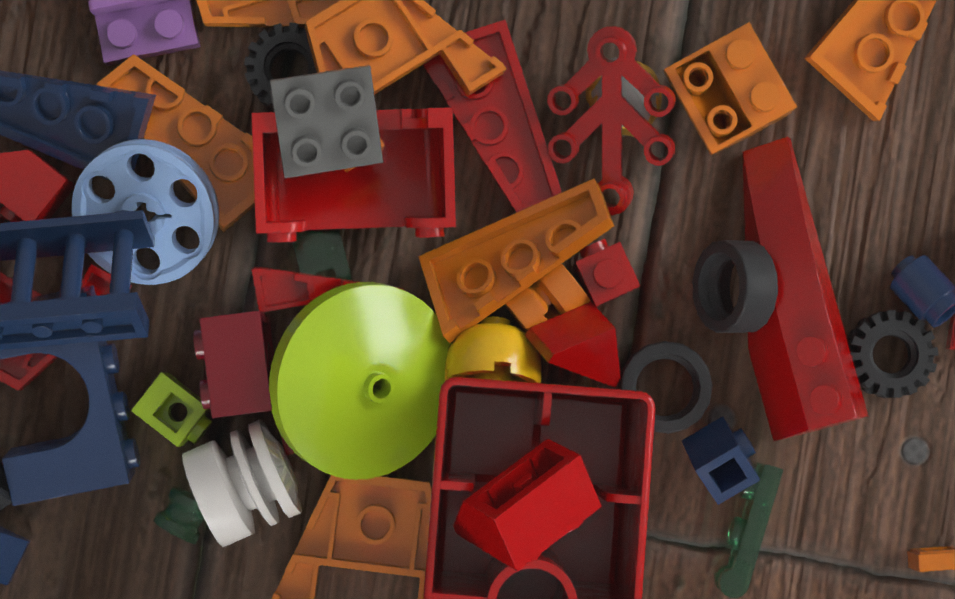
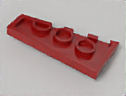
(501, 121)

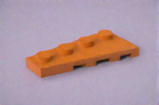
(869, 49)
(199, 132)
(503, 259)

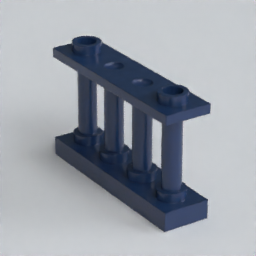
(73, 317)

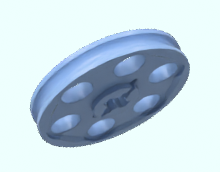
(160, 198)

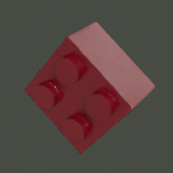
(237, 363)

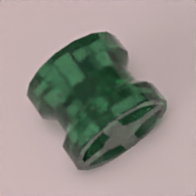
(181, 515)

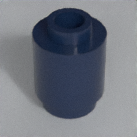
(924, 290)

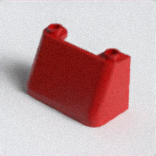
(406, 190)

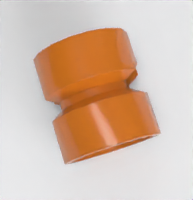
(547, 298)

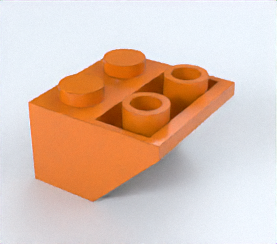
(730, 89)

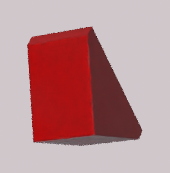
(580, 343)

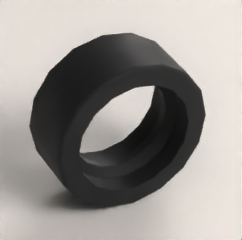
(756, 286)
(695, 366)

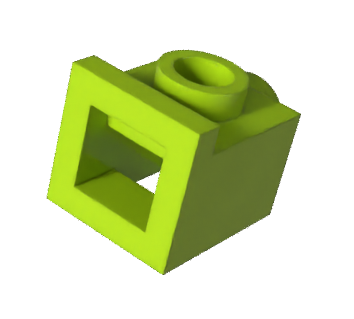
(156, 410)

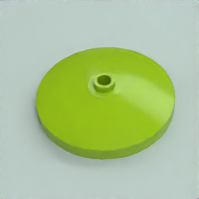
(359, 380)

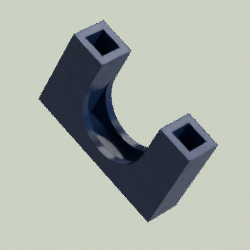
(95, 454)

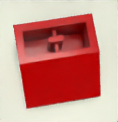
(529, 505)

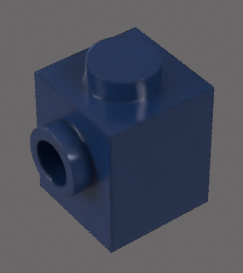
(722, 459)

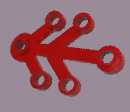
(612, 111)

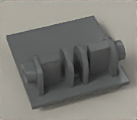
(326, 121)

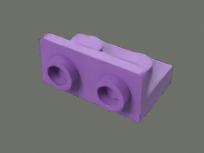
(144, 28)

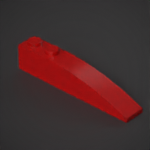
(803, 348)

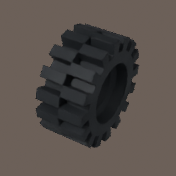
(267, 49)
(919, 349)

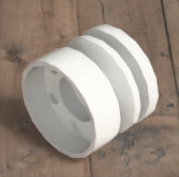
(240, 483)

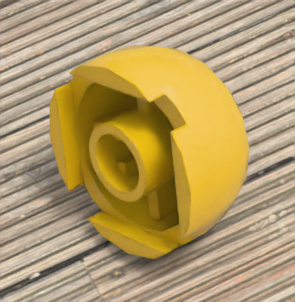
(493, 352)

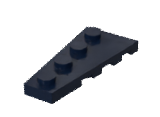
(70, 117)

